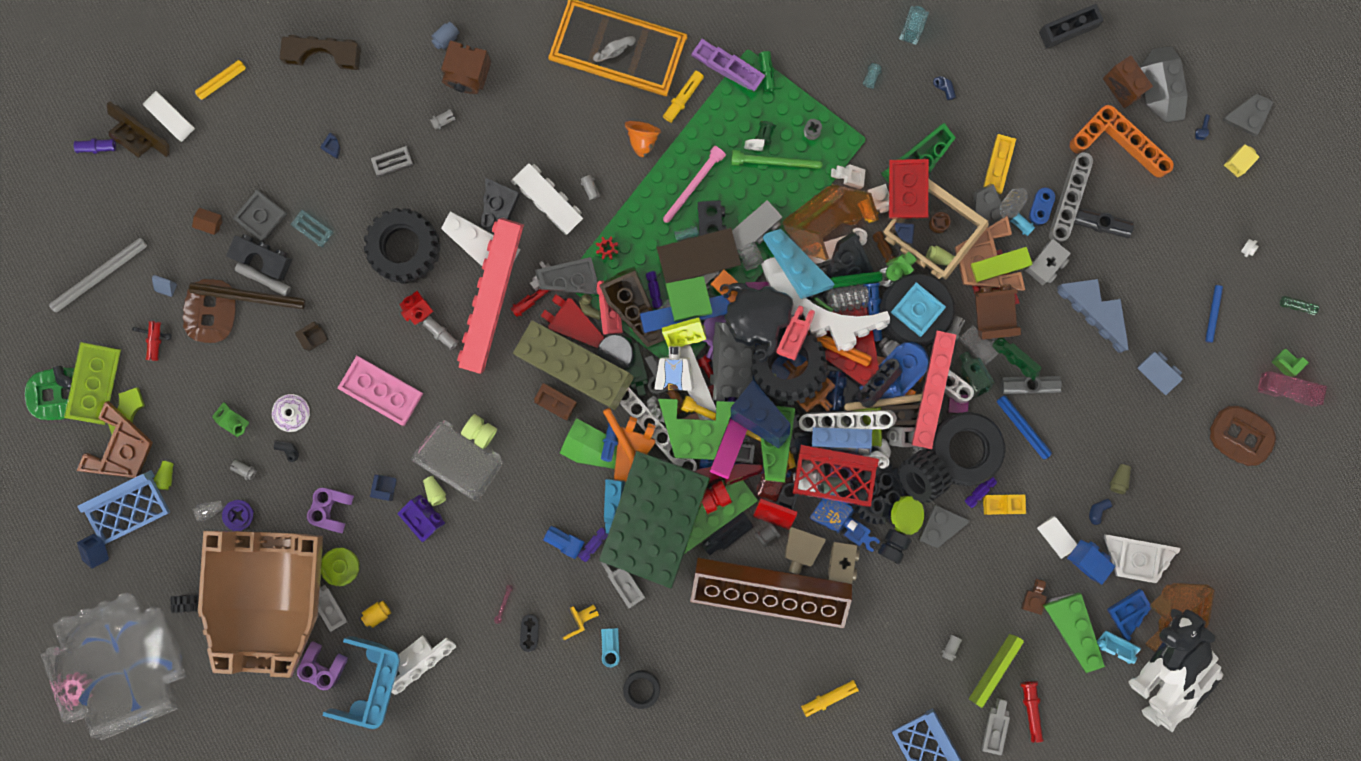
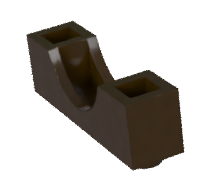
(297, 50)

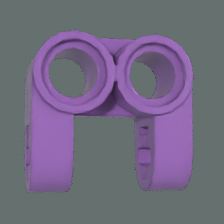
(325, 508)
(318, 671)

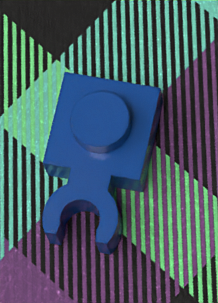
(861, 536)

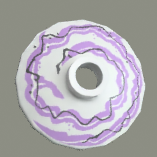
(299, 416)

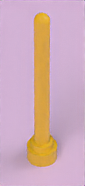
(690, 405)

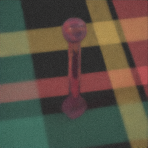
(498, 619)

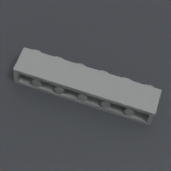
(752, 229)

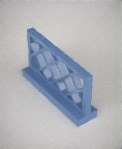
(121, 491)
(939, 735)

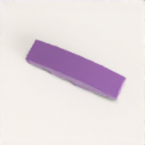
(728, 65)

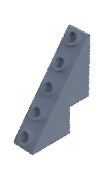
(1104, 315)

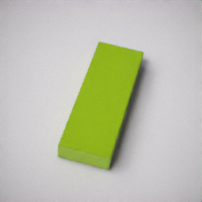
(1001, 264)

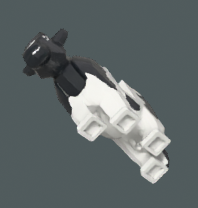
(1182, 668)

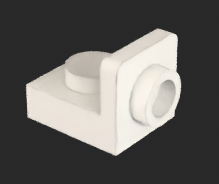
(880, 197)

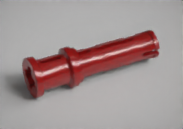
(1031, 702)

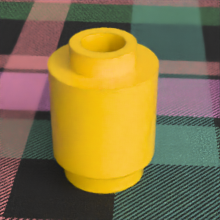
(375, 614)

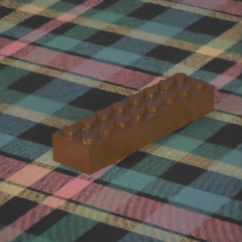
(771, 593)

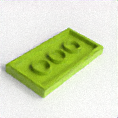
(91, 382)
(996, 670)

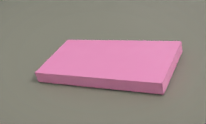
(380, 390)

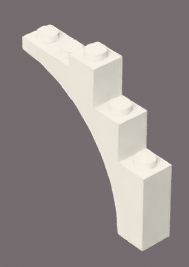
(842, 327)

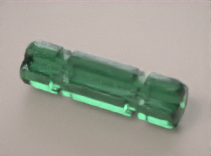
(1299, 305)

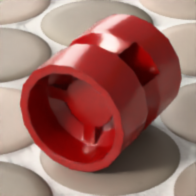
(716, 497)

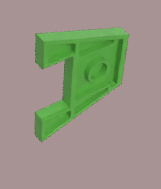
(695, 437)

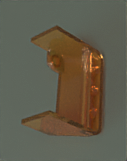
(825, 213)
(1181, 597)

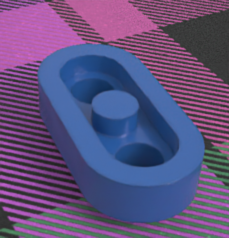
(1041, 205)

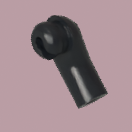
(60, 377)
(289, 449)

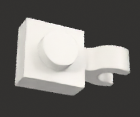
(852, 175)

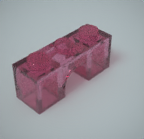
(1300, 390)

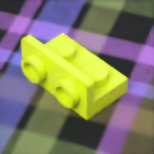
(684, 333)

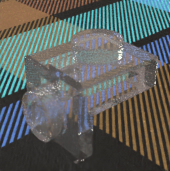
(750, 256)

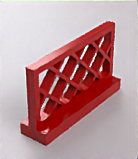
(840, 459)

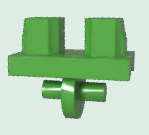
(900, 266)

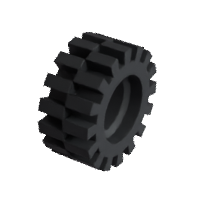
(184, 603)

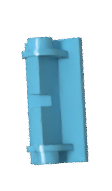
(1115, 644)

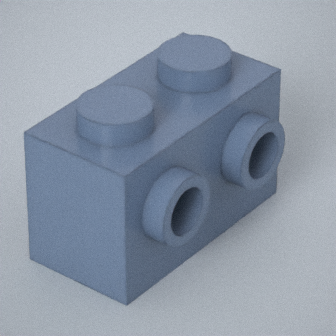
(1159, 372)

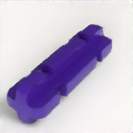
(654, 289)
(980, 492)
(593, 544)

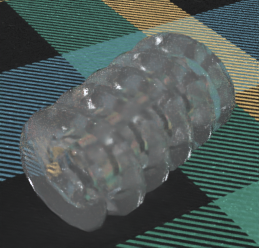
(848, 297)

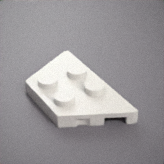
(1138, 558)

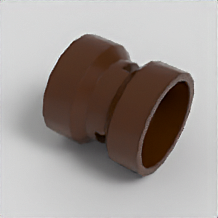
(939, 219)

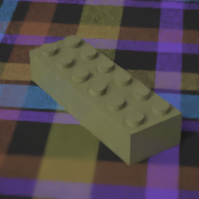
(573, 365)

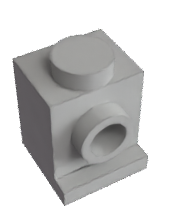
(896, 436)

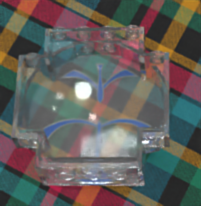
(114, 666)

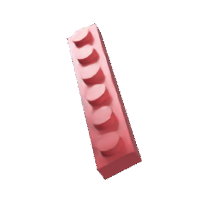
(934, 389)

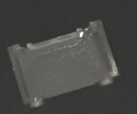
(457, 460)

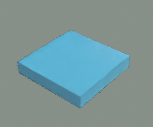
(918, 309)

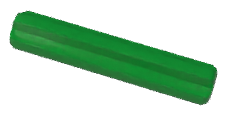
(857, 279)

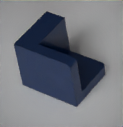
(383, 487)
(93, 550)

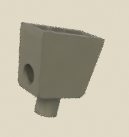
(802, 549)

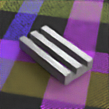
(393, 168)

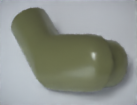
(587, 309)

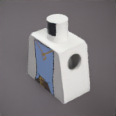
(674, 371)

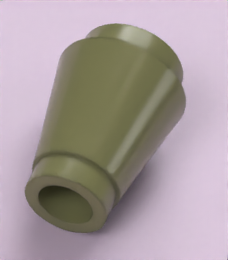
(1120, 481)

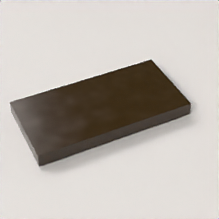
(699, 256)

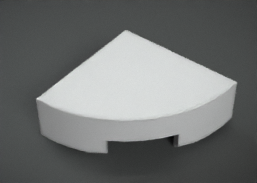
(754, 144)

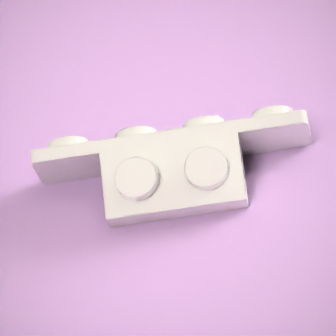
(418, 659)

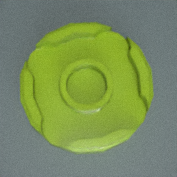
(907, 515)
(339, 566)

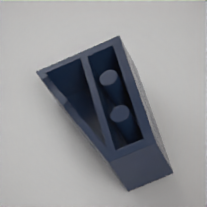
(760, 416)

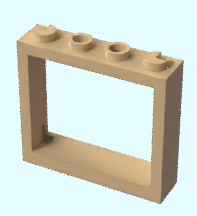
(959, 207)

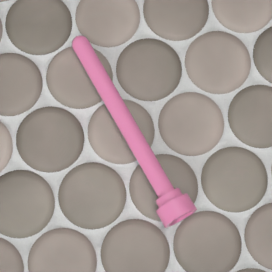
(716, 155)

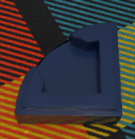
(331, 145)
(905, 232)

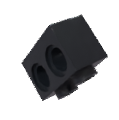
(706, 221)

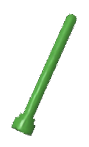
(739, 157)

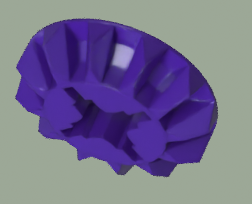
(228, 515)

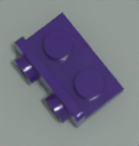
(421, 517)

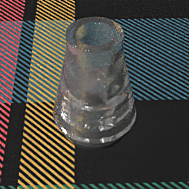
(207, 510)

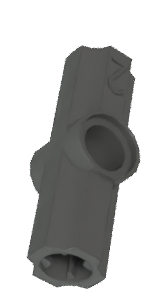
(1018, 385)

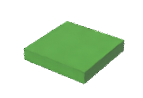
(688, 298)

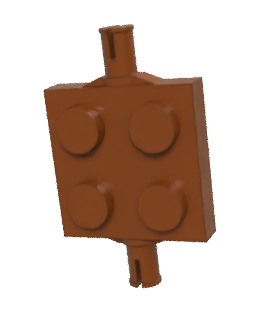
(820, 396)

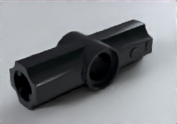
(1114, 224)

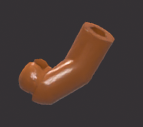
(674, 394)

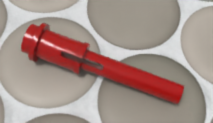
(527, 302)

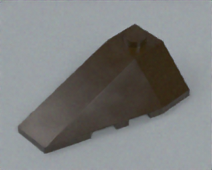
(629, 299)

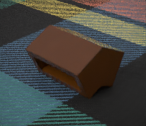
(207, 221)

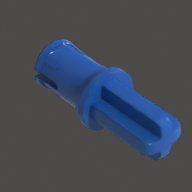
(609, 445)

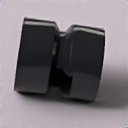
(895, 545)

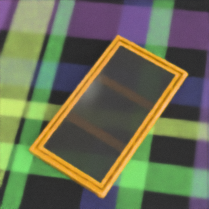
(645, 64)

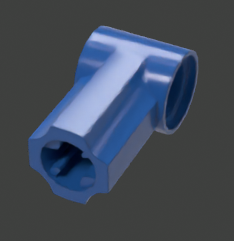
(566, 543)

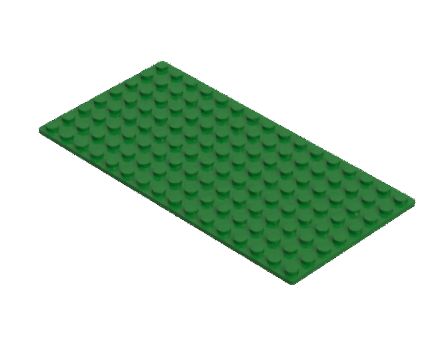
(725, 121)

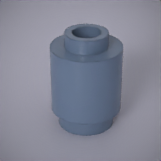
(444, 35)

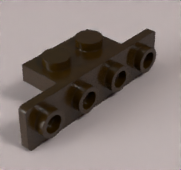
(134, 135)

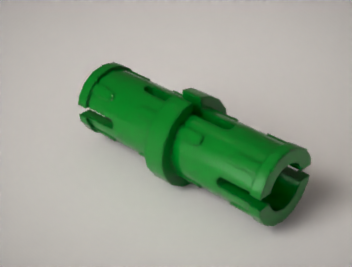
(768, 70)

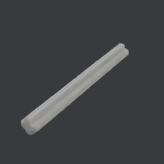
(97, 275)

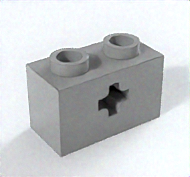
(1054, 252)

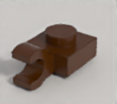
(1034, 599)

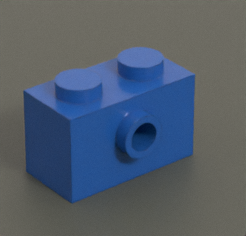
(1091, 561)

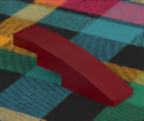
(739, 473)

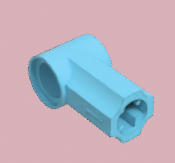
(610, 644)

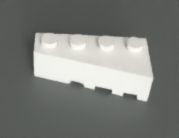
(547, 198)
(469, 236)

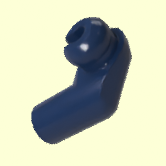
(946, 86)

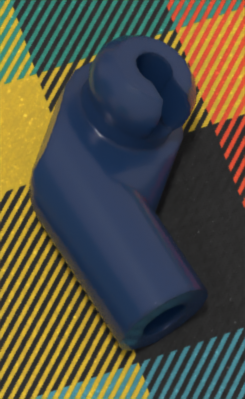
(1097, 509)

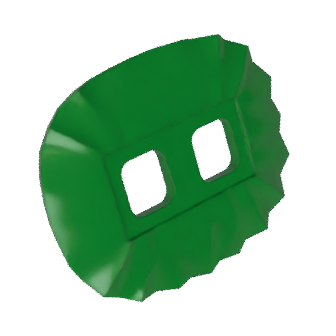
(34, 395)

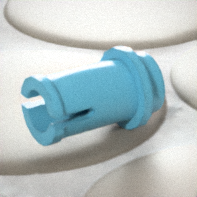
(1025, 226)

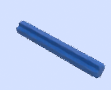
(1024, 427)

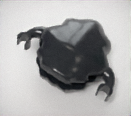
(757, 316)

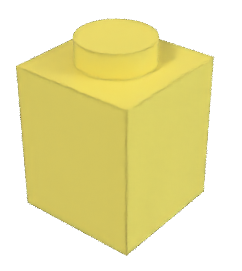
(1241, 160)

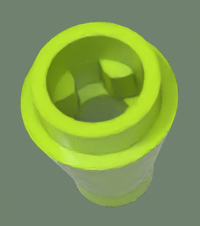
(163, 477)

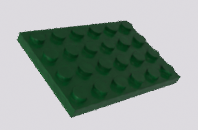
(654, 519)

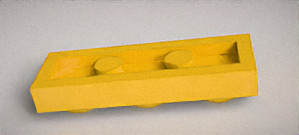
(1000, 162)

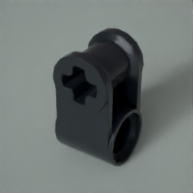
(783, 500)

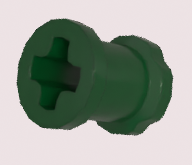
(765, 131)

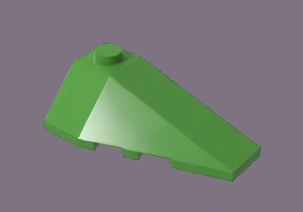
(585, 445)

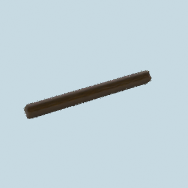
(245, 295)

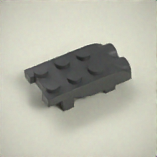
(730, 364)

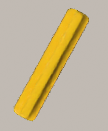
(220, 79)

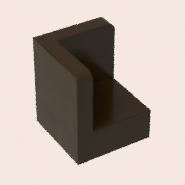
(311, 336)

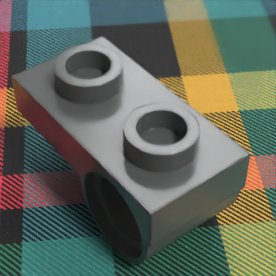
(653, 365)

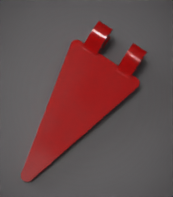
(572, 322)

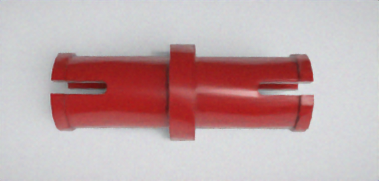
(153, 340)

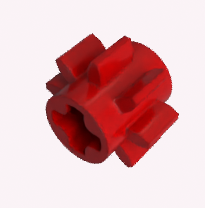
(609, 253)

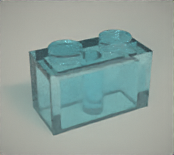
(913, 24)

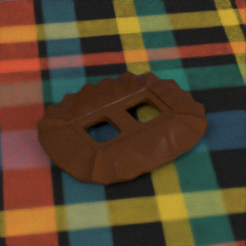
(223, 315)
(1235, 447)

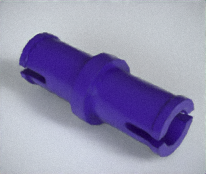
(94, 146)

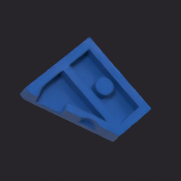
(1129, 613)

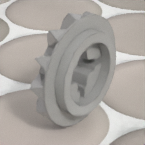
(655, 409)

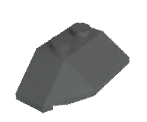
(1169, 90)

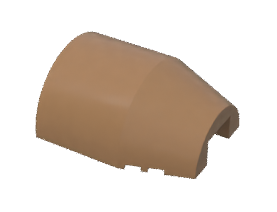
(258, 599)

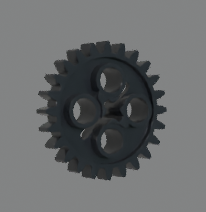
(883, 509)

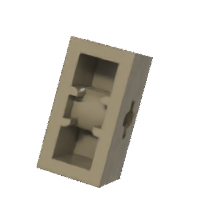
(835, 570)

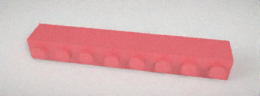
(490, 295)

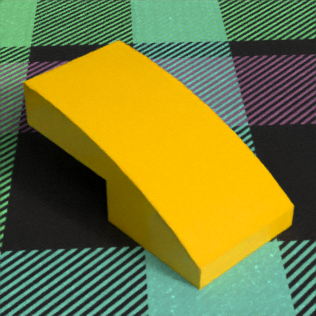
(1004, 504)

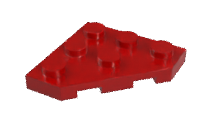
(853, 369)

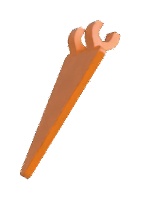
(638, 442)

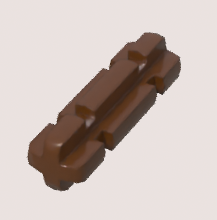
(883, 246)

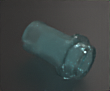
(872, 75)
(686, 233)

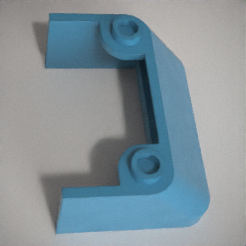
(372, 712)

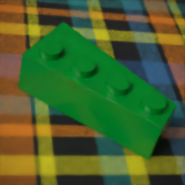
(930, 147)

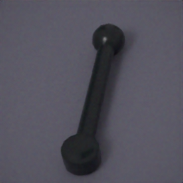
(167, 336)

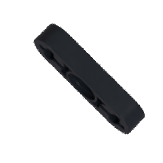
(867, 390)

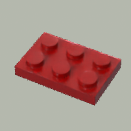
(908, 188)

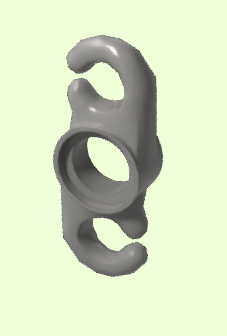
(614, 49)

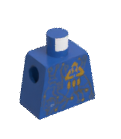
(834, 515)

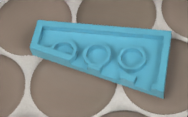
(797, 266)

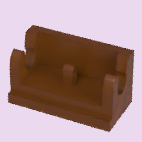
(555, 402)

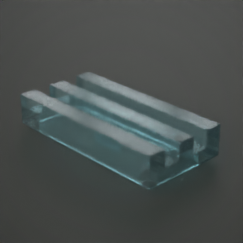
(325, 238)

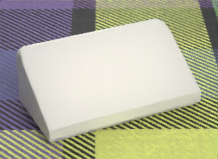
(1057, 536)

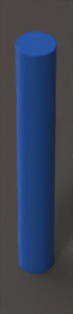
(1214, 313)

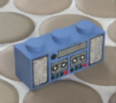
(843, 440)

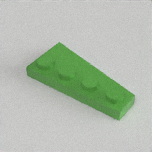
(776, 459)

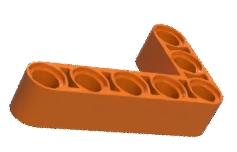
(1124, 139)

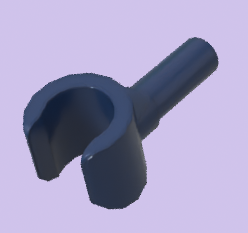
(1201, 134)

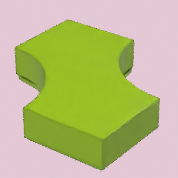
(129, 404)

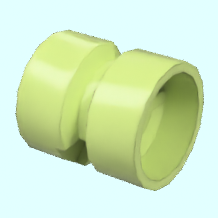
(479, 431)

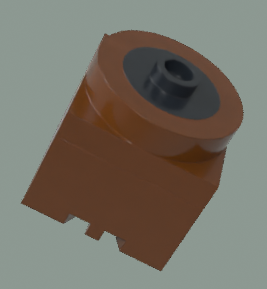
(465, 68)

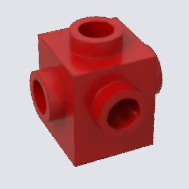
(415, 308)

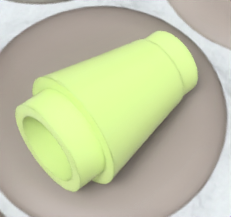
(939, 256)
(434, 491)

